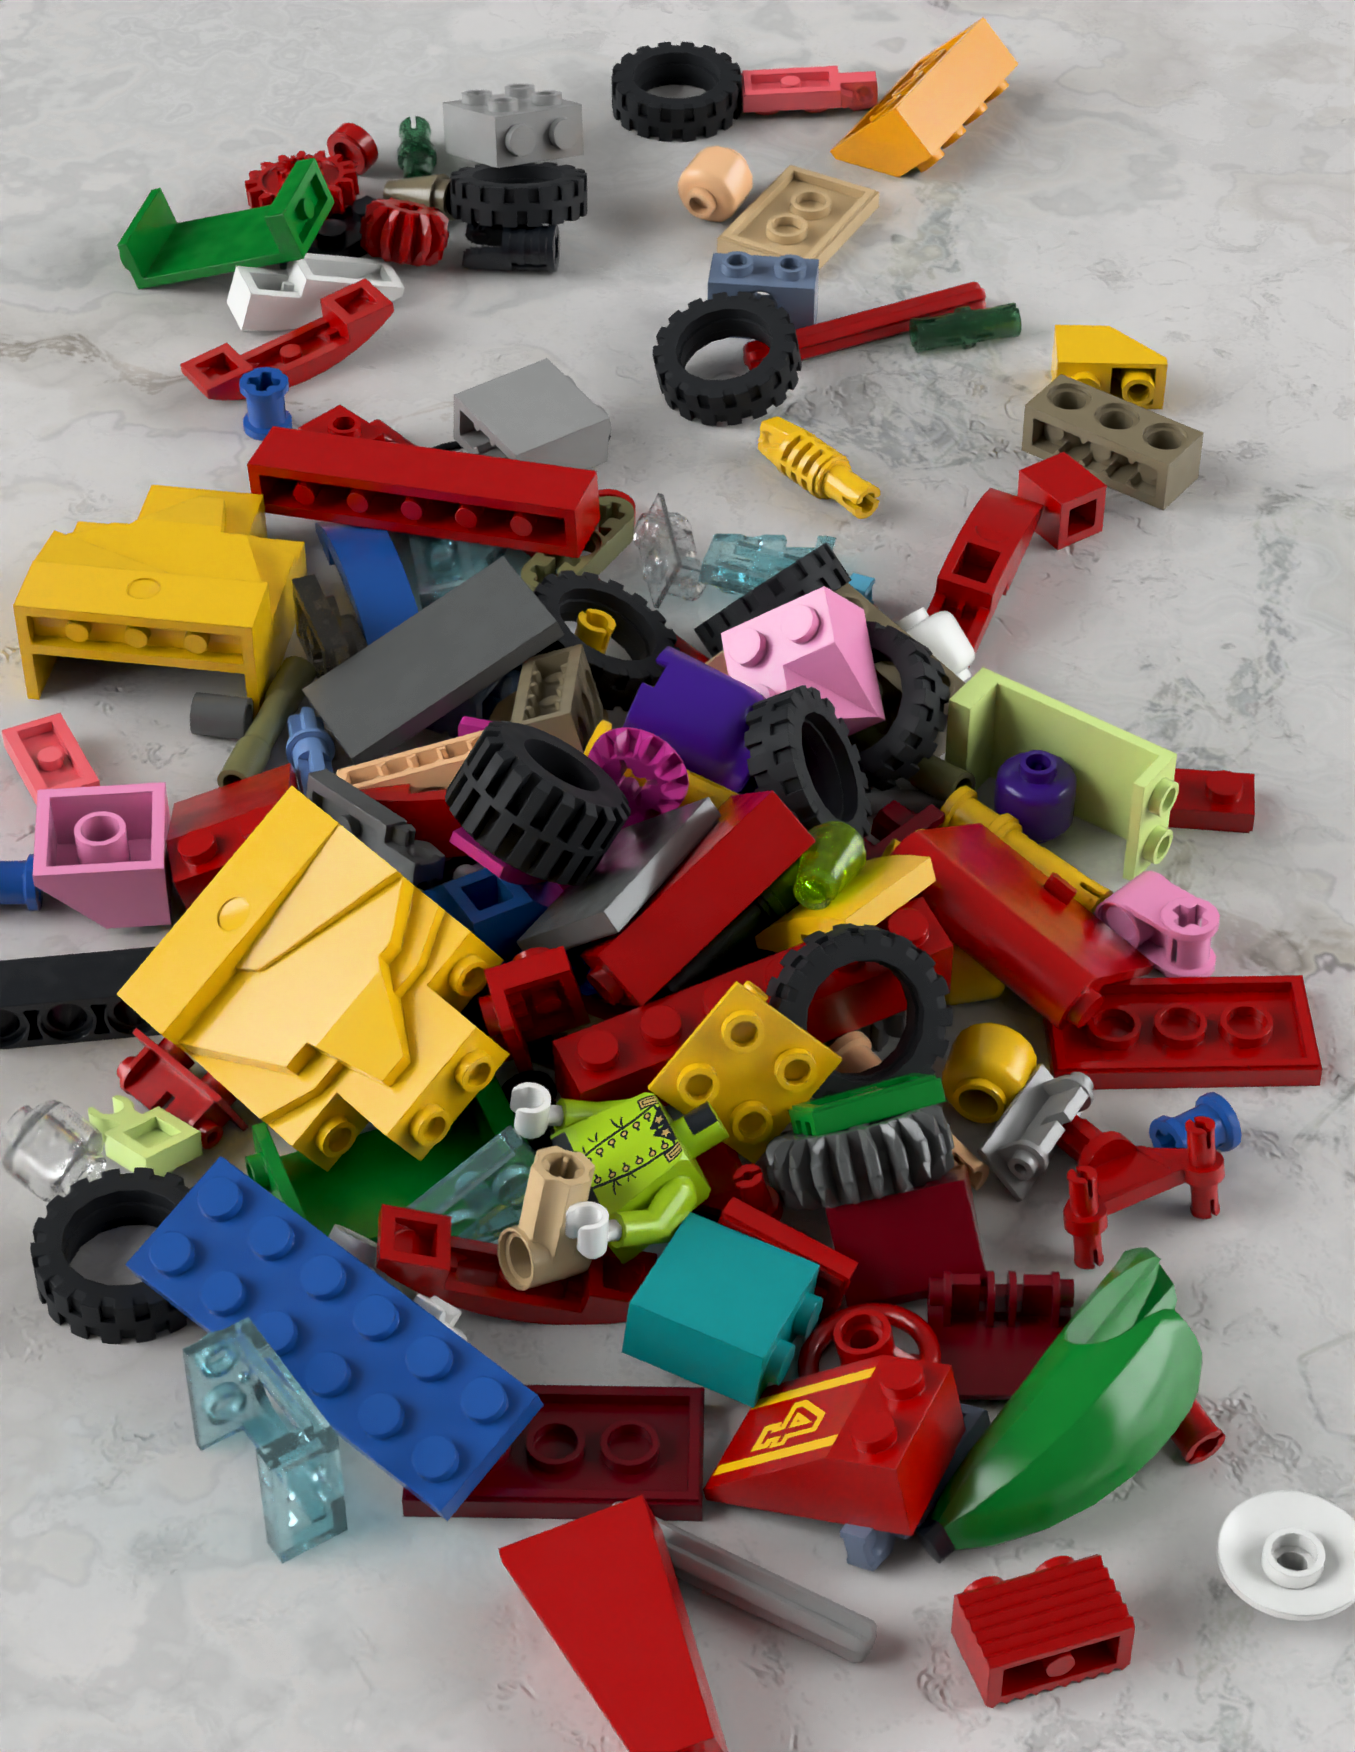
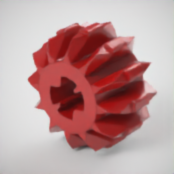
(404, 232)

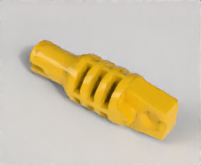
(816, 466)

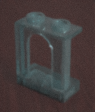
(295, 1468)

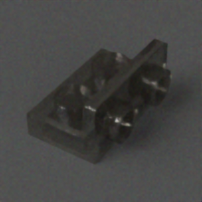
(320, 628)

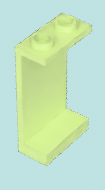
(1121, 778)

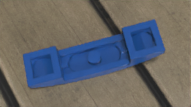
(370, 576)

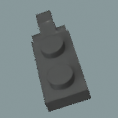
(376, 827)

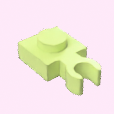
(146, 1139)

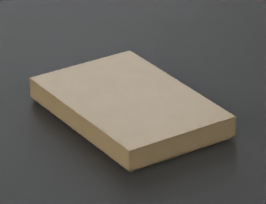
(800, 216)

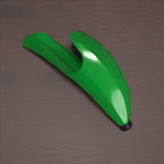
(1081, 1417)

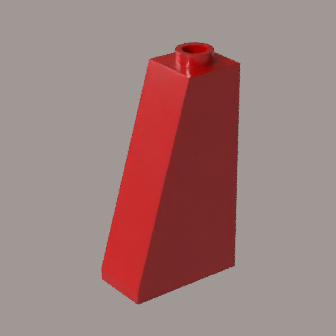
(701, 897)
(621, 1625)

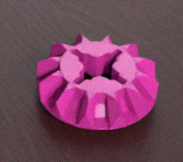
(648, 759)

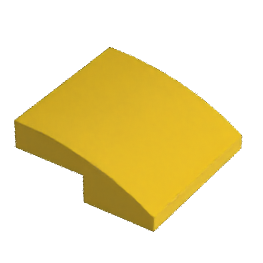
(868, 899)

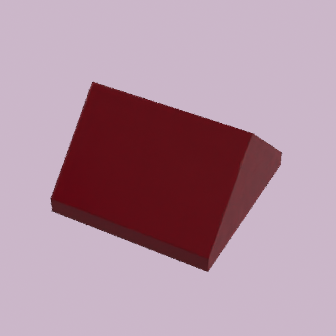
(909, 1239)

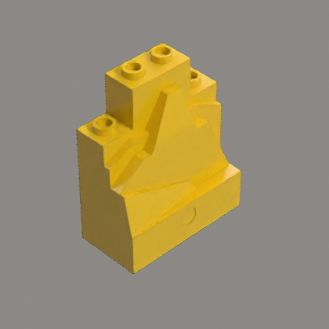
(172, 589)
(323, 990)

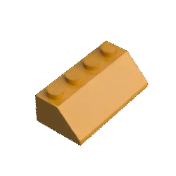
(930, 104)

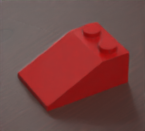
(216, 823)

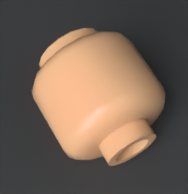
(715, 183)

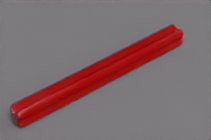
(872, 323)

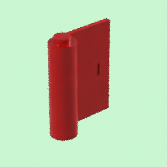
(1022, 923)

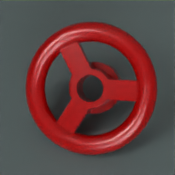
(866, 1332)

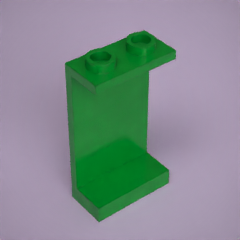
(171, 252)
(374, 1168)

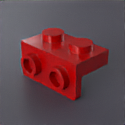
(531, 1001)

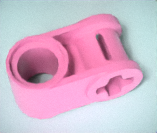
(1162, 922)

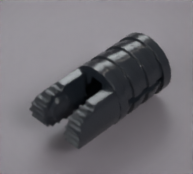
(518, 248)

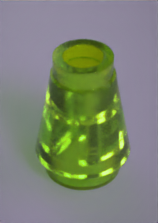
(828, 864)

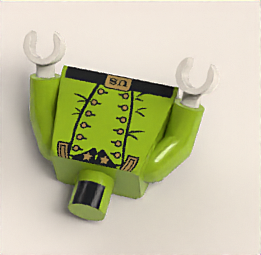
(641, 1159)

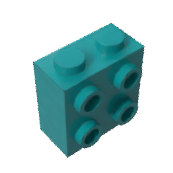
(723, 1310)

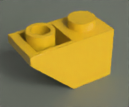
(1110, 363)

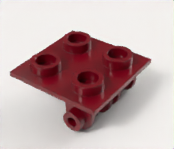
(998, 1329)

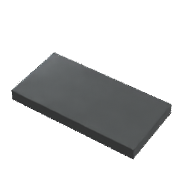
(432, 662)

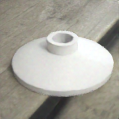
(1296, 1533)

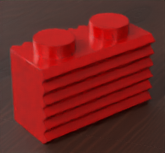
(1042, 1628)

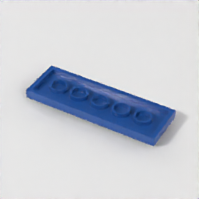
(357, 1345)

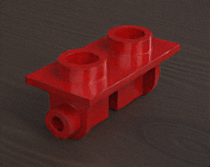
(164, 1073)

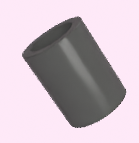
(221, 715)

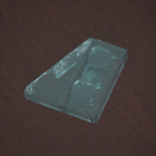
(743, 562)
(484, 1190)

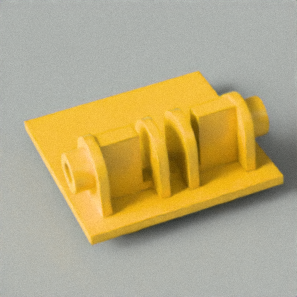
(747, 1067)

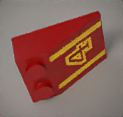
(846, 1445)

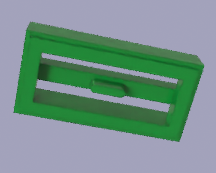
(866, 1104)

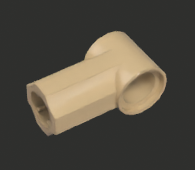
(538, 1247)

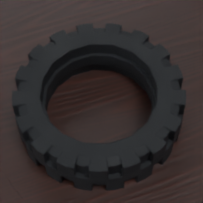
(676, 116)
(519, 194)
(738, 396)
(804, 576)
(636, 630)
(919, 712)
(807, 759)
(913, 967)
(77, 1218)

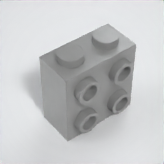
(513, 126)
(532, 418)

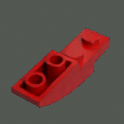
(985, 560)

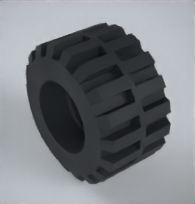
(537, 803)

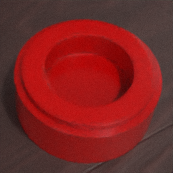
(353, 145)

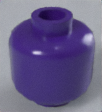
(1037, 792)

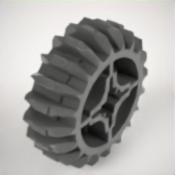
(860, 1160)

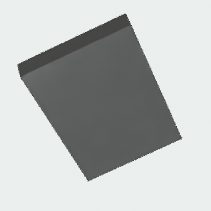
(624, 878)

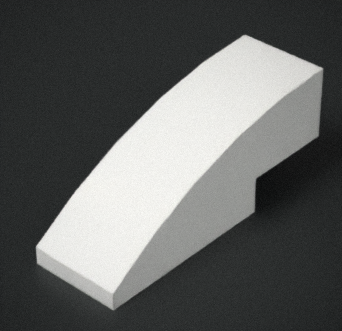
(291, 297)

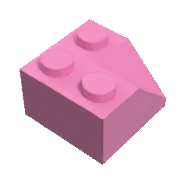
(811, 643)
(106, 852)

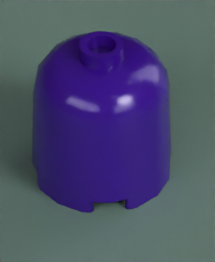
(698, 716)

